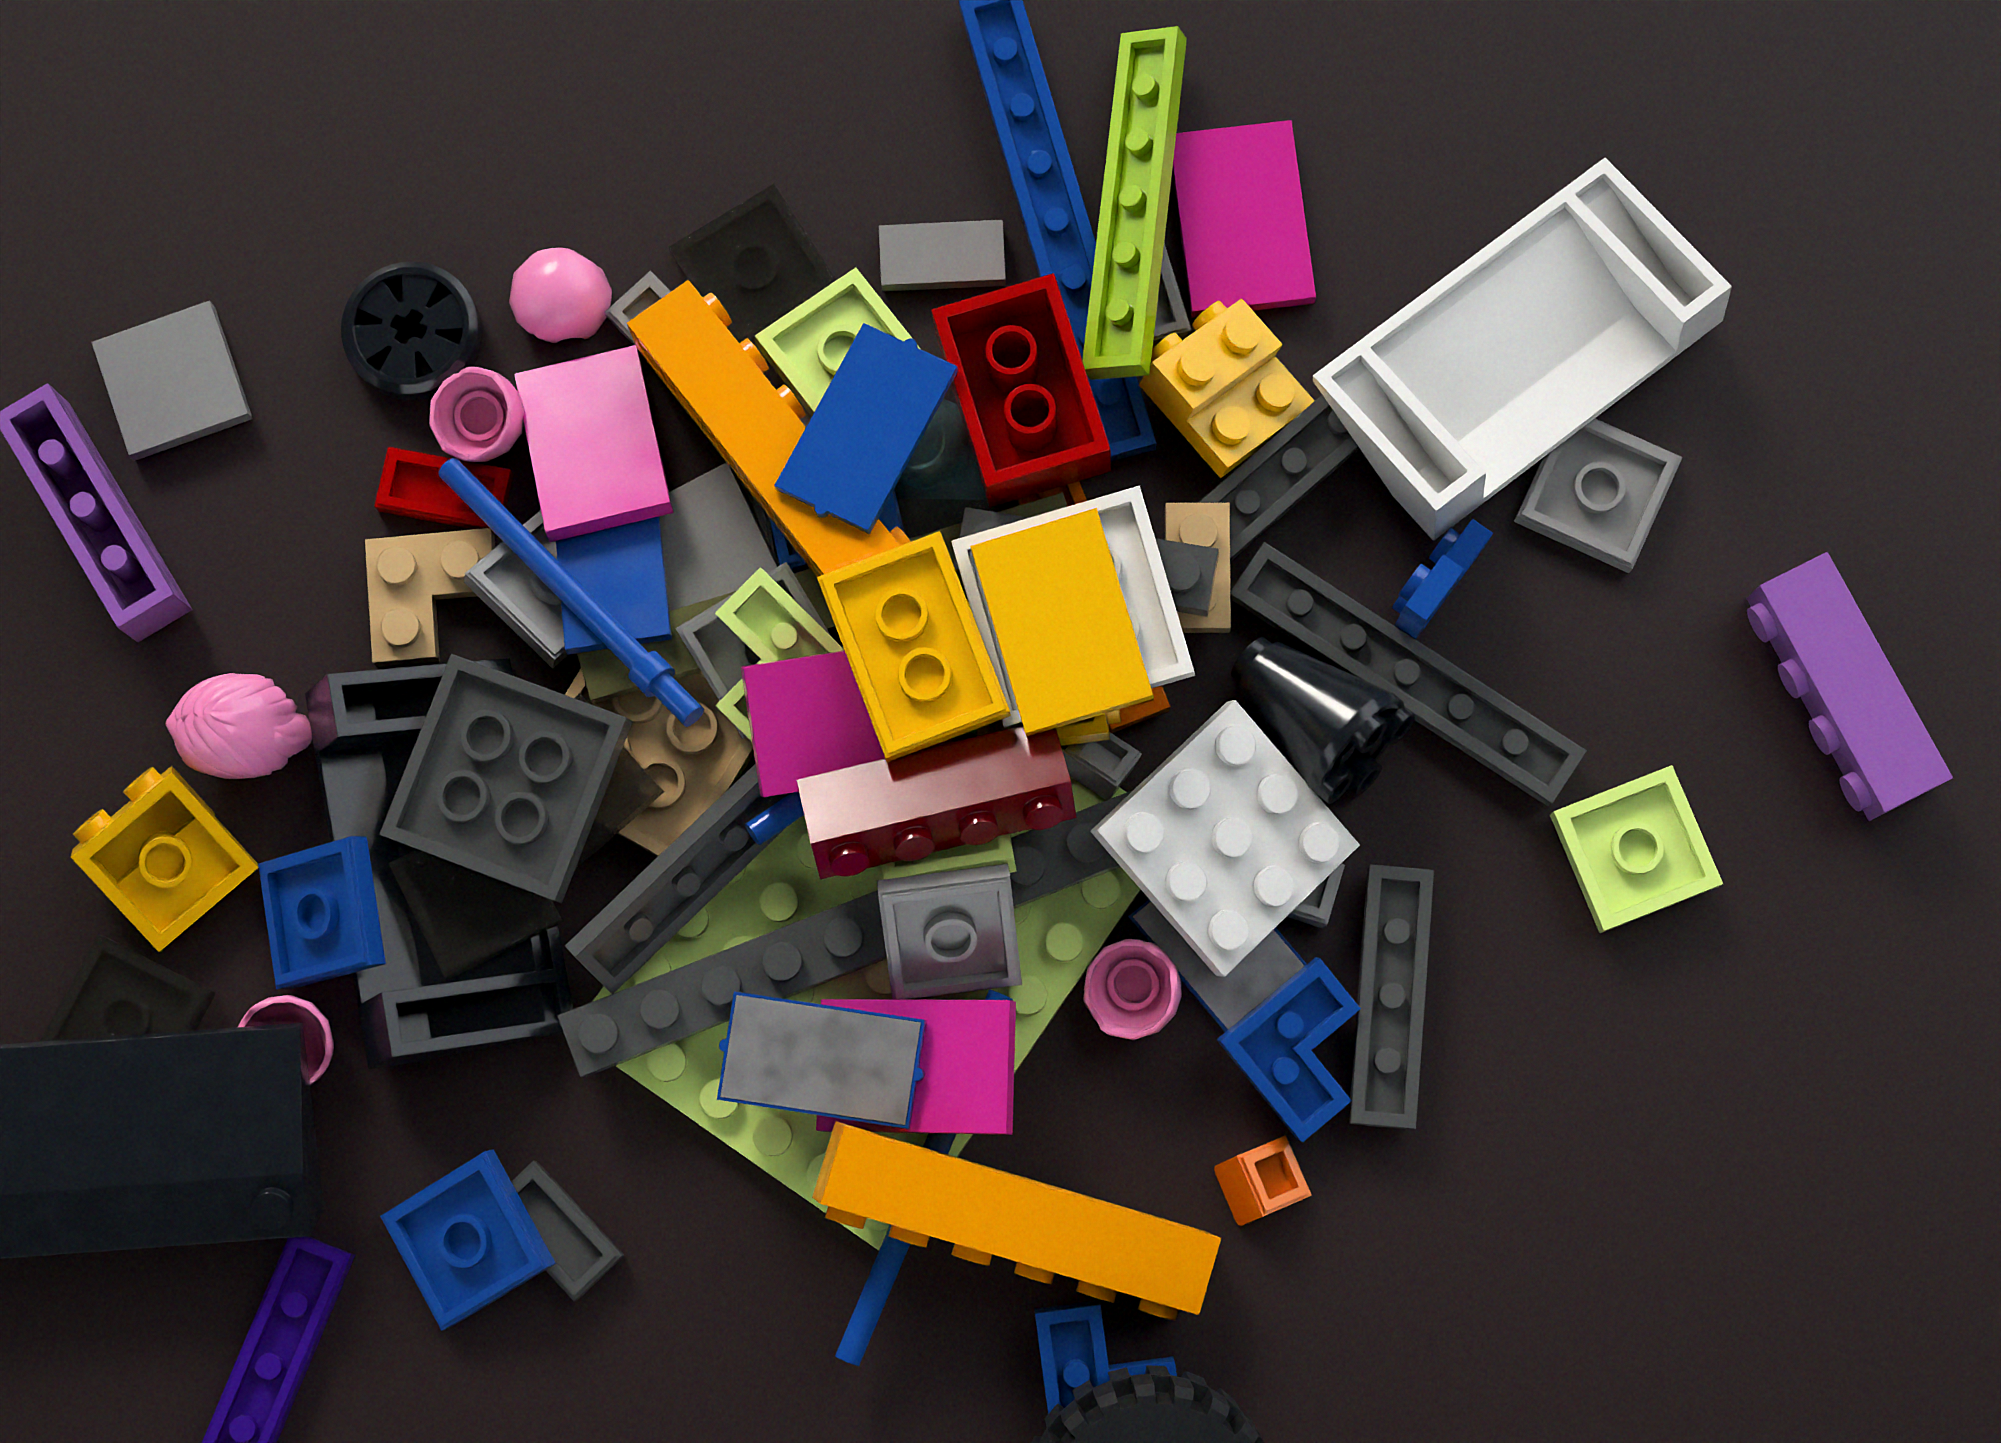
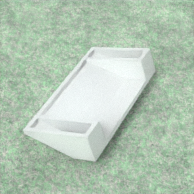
(1522, 346)

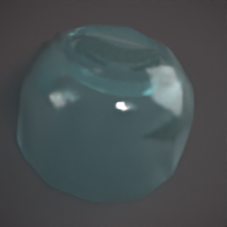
(942, 453)

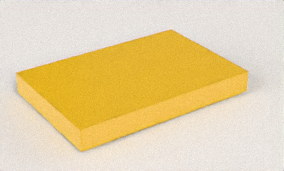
(1061, 622)
(913, 646)

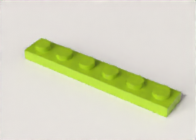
(1134, 204)

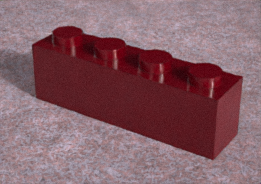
(935, 800)

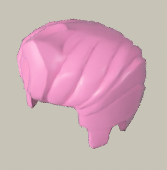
(237, 727)

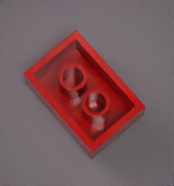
(1022, 390)

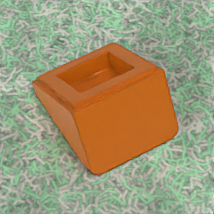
(1262, 1181)

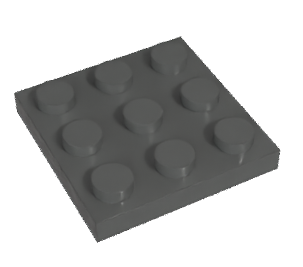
(506, 778)

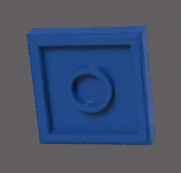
(321, 913)
(467, 1239)

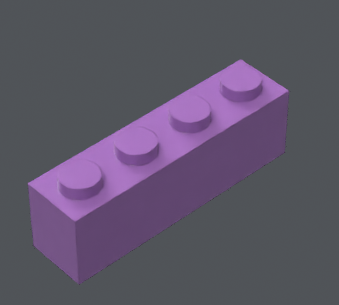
(92, 513)
(1846, 687)

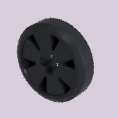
(401, 296)

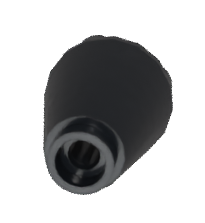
(1321, 716)

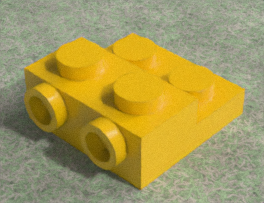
(1225, 385)
(161, 856)

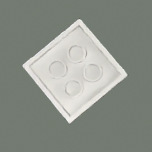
(1140, 579)
(1225, 838)

